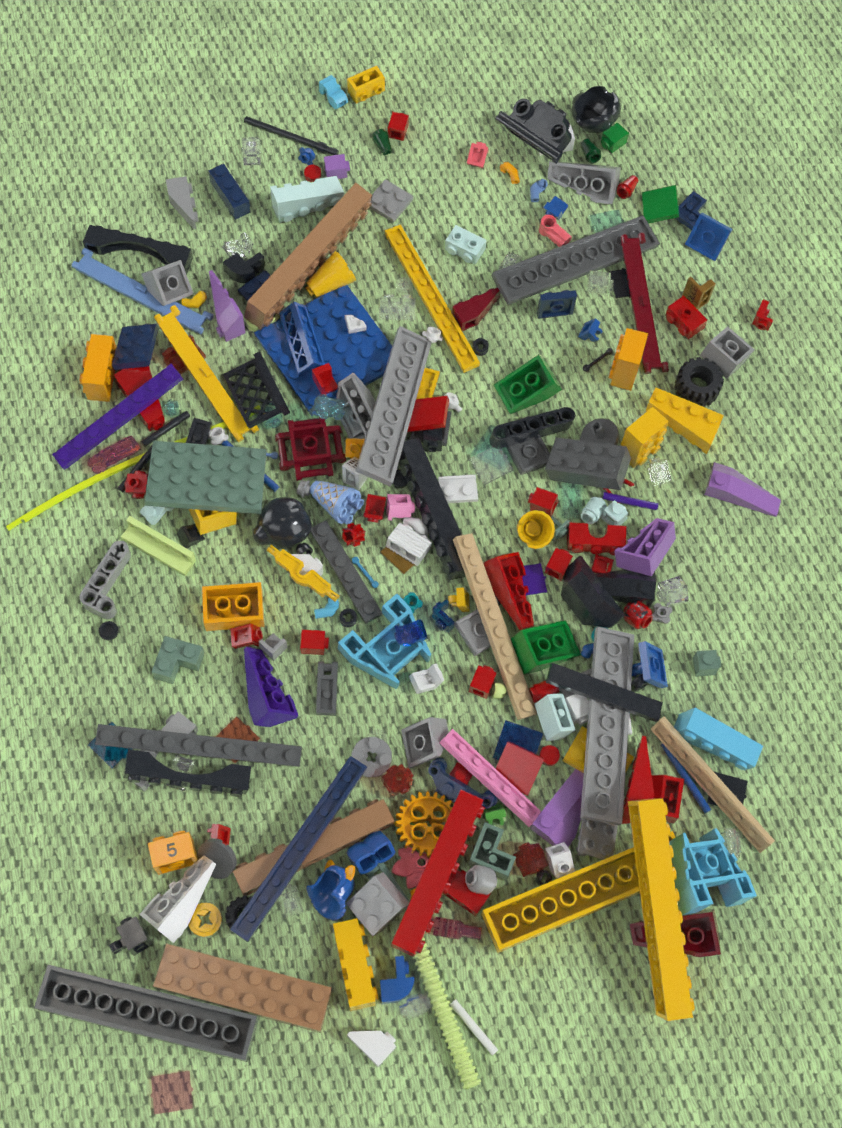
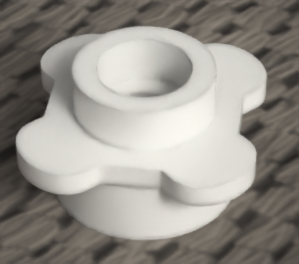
(432, 334)
(217, 436)

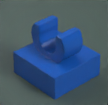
(589, 330)

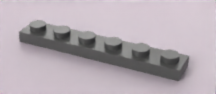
(346, 572)

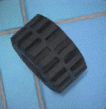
(699, 369)

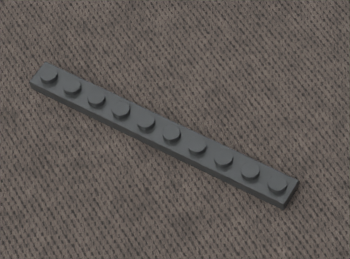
(198, 745)

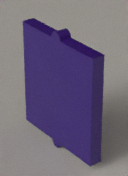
(534, 579)

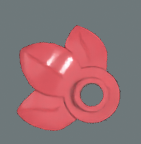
(408, 866)

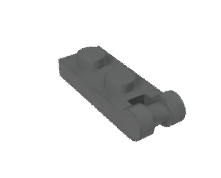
(326, 689)

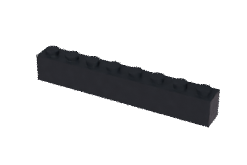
(432, 505)

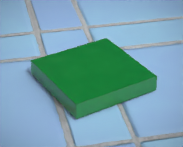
(660, 204)

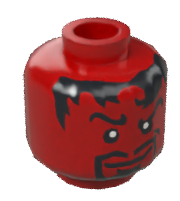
(638, 615)

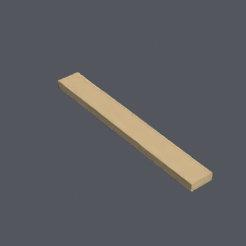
(712, 785)

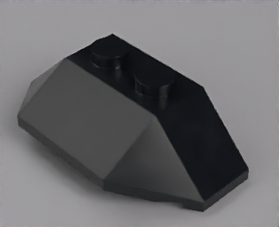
(589, 597)

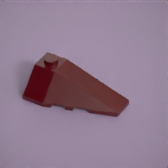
(699, 931)

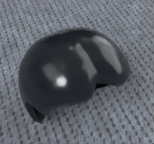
(596, 109)
(282, 523)

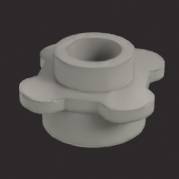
(661, 618)

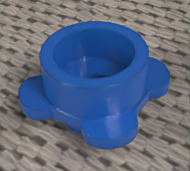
(306, 156)

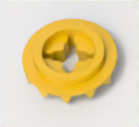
(215, 918)

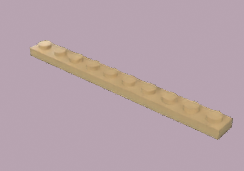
(495, 627)

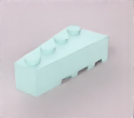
(305, 198)

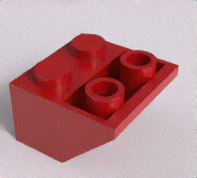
(671, 790)

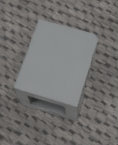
(273, 646)

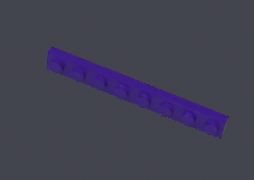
(117, 416)

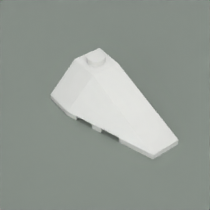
(174, 909)

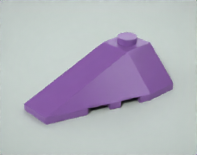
(737, 489)

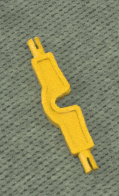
(310, 579)

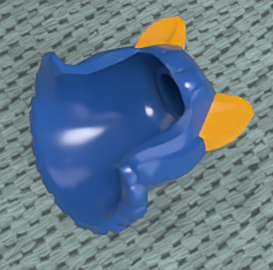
(332, 890)

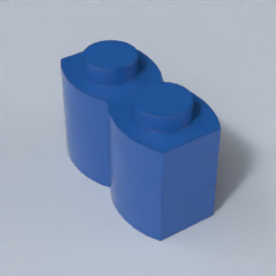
(370, 852)

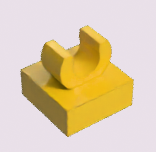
(460, 600)

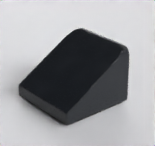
(189, 535)

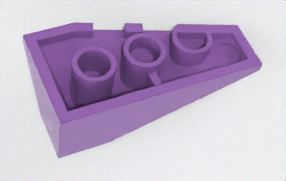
(228, 315)
(562, 814)

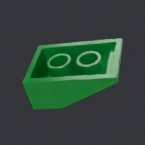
(527, 385)
(544, 645)

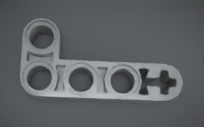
(109, 577)

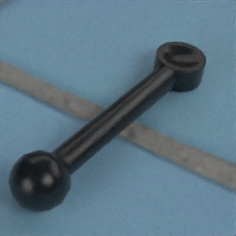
(586, 368)

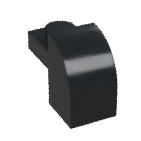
(242, 270)

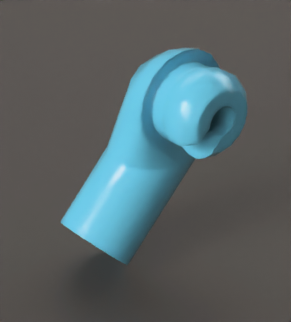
(329, 610)

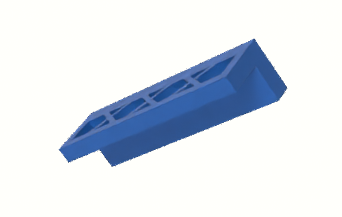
(305, 334)

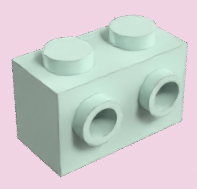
(465, 245)
(554, 717)

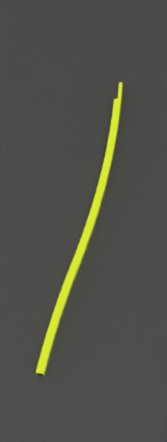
(77, 488)

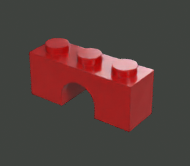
(581, 540)

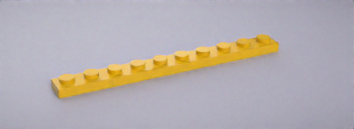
(432, 298)

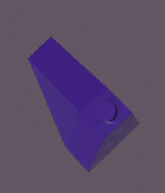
(265, 698)

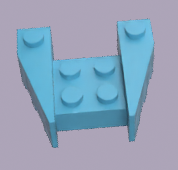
(383, 654)
(705, 866)

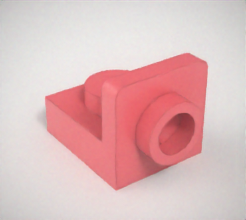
(477, 154)

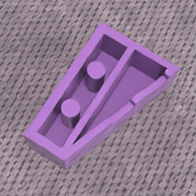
(647, 549)

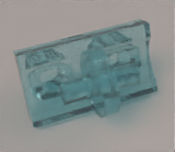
(327, 407)

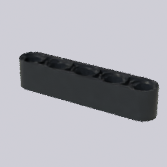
(526, 433)

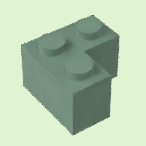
(174, 654)
(488, 855)

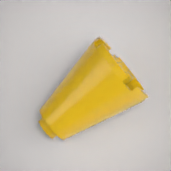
(330, 276)

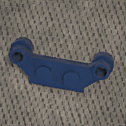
(451, 787)

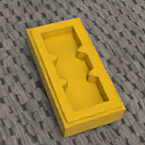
(428, 383)

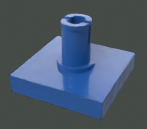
(708, 236)
(651, 665)

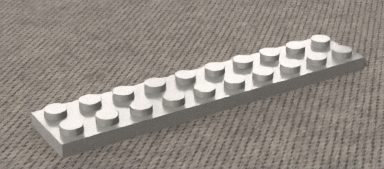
(394, 407)
(607, 731)

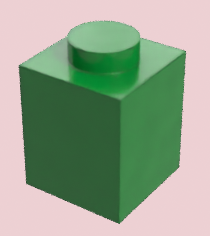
(614, 137)

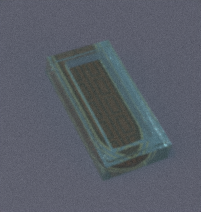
(571, 501)

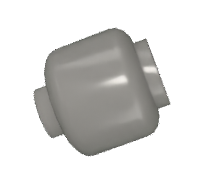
(481, 879)

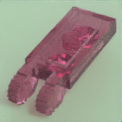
(113, 454)

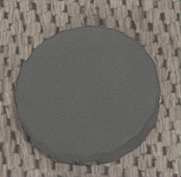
(221, 855)

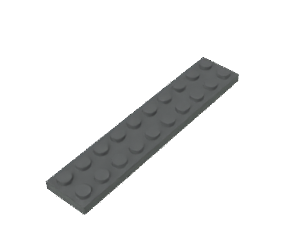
(570, 261)

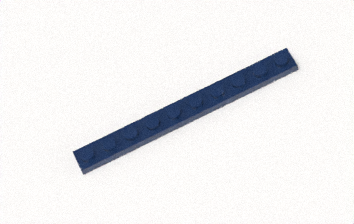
(298, 849)

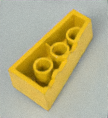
(687, 418)
(354, 965)

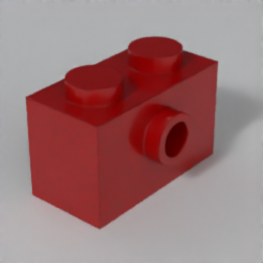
(686, 317)

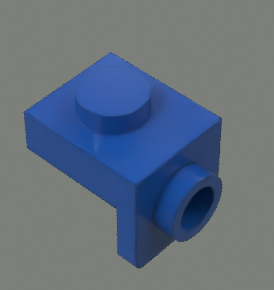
(555, 207)

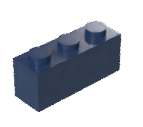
(229, 191)

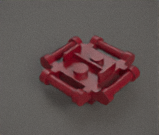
(310, 447)

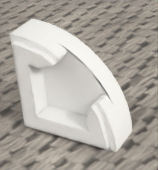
(354, 324)

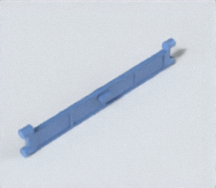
(137, 291)

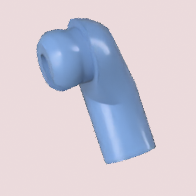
(537, 188)

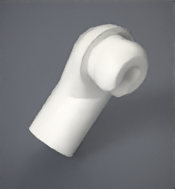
(417, 524)

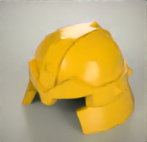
(536, 529)

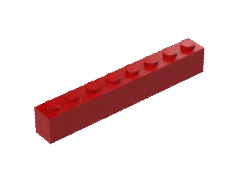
(437, 874)

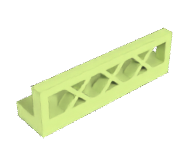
(158, 546)

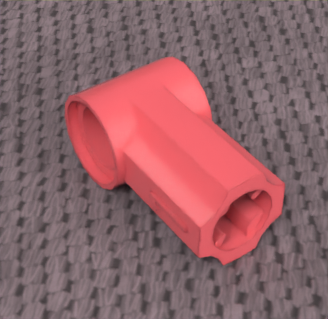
(554, 232)

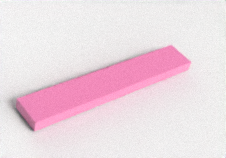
(490, 777)

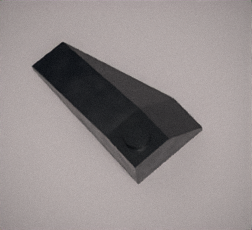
(629, 586)

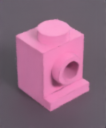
(399, 506)

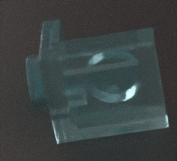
(273, 422)

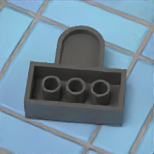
(592, 459)

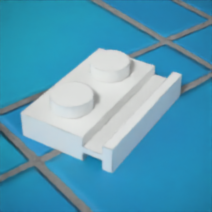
(459, 488)

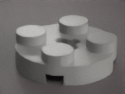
(383, 757)

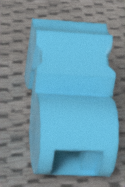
(335, 95)

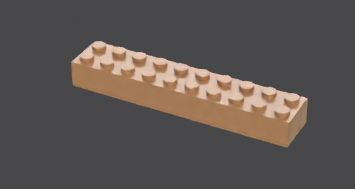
(308, 256)

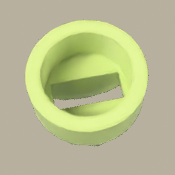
(498, 690)

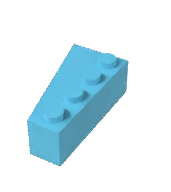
(718, 738)

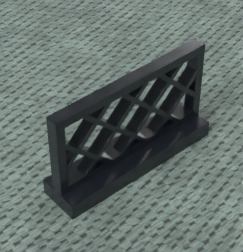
(267, 381)

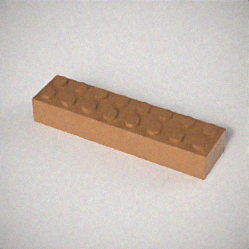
(243, 988)

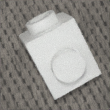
(426, 679)

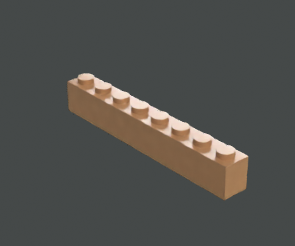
(336, 837)

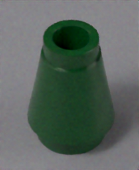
(382, 141)
(591, 152)

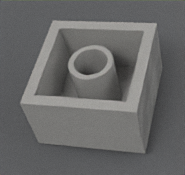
(727, 351)
(378, 903)

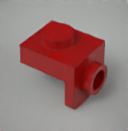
(375, 507)

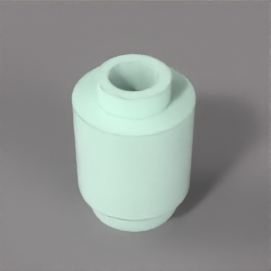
(593, 510)

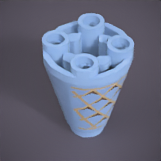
(337, 500)

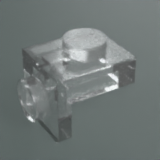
(242, 246)
(658, 471)
(182, 765)

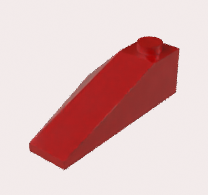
(506, 580)
(640, 780)

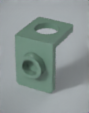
(562, 529)

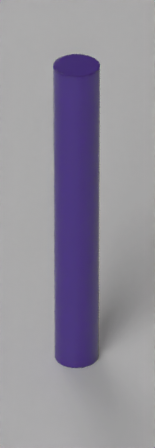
(630, 501)

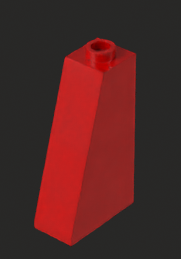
(132, 379)

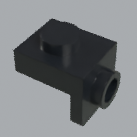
(432, 440)

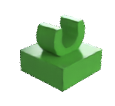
(495, 812)

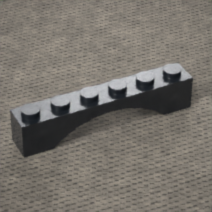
(104, 241)
(144, 767)

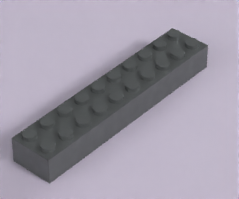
(147, 1013)

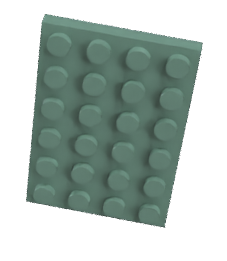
(206, 477)

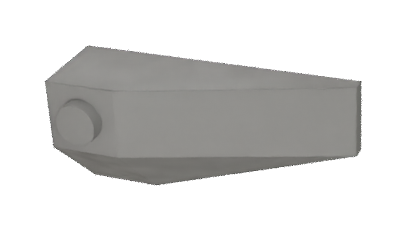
(592, 180)

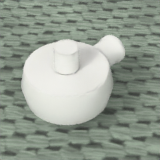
(453, 402)

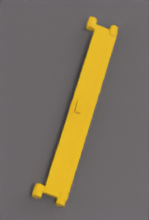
(203, 374)

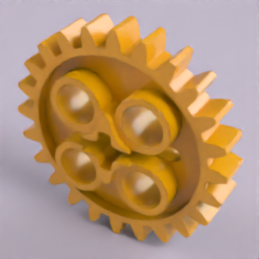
(426, 805)

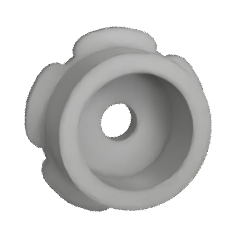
(304, 488)

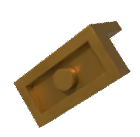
(698, 294)

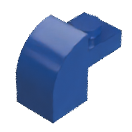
(397, 989)

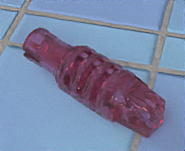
(454, 929)

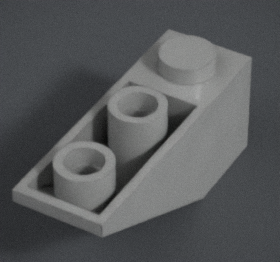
(179, 196)

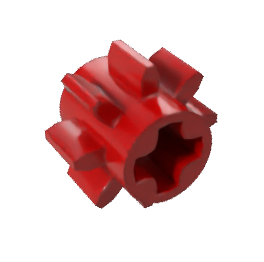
(353, 534)

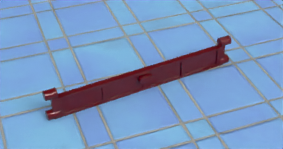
(641, 301)

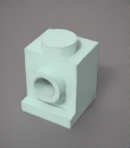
(616, 512)

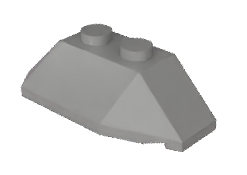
(357, 406)

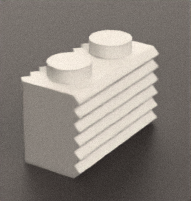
(408, 543)

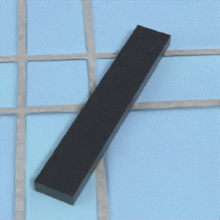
(604, 692)

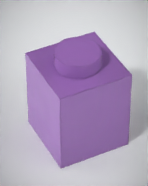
(336, 166)

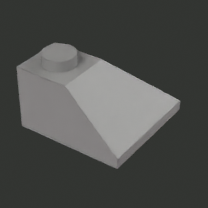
(168, 283)
(423, 740)

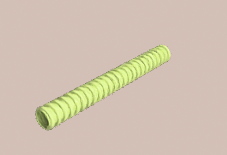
(446, 1019)

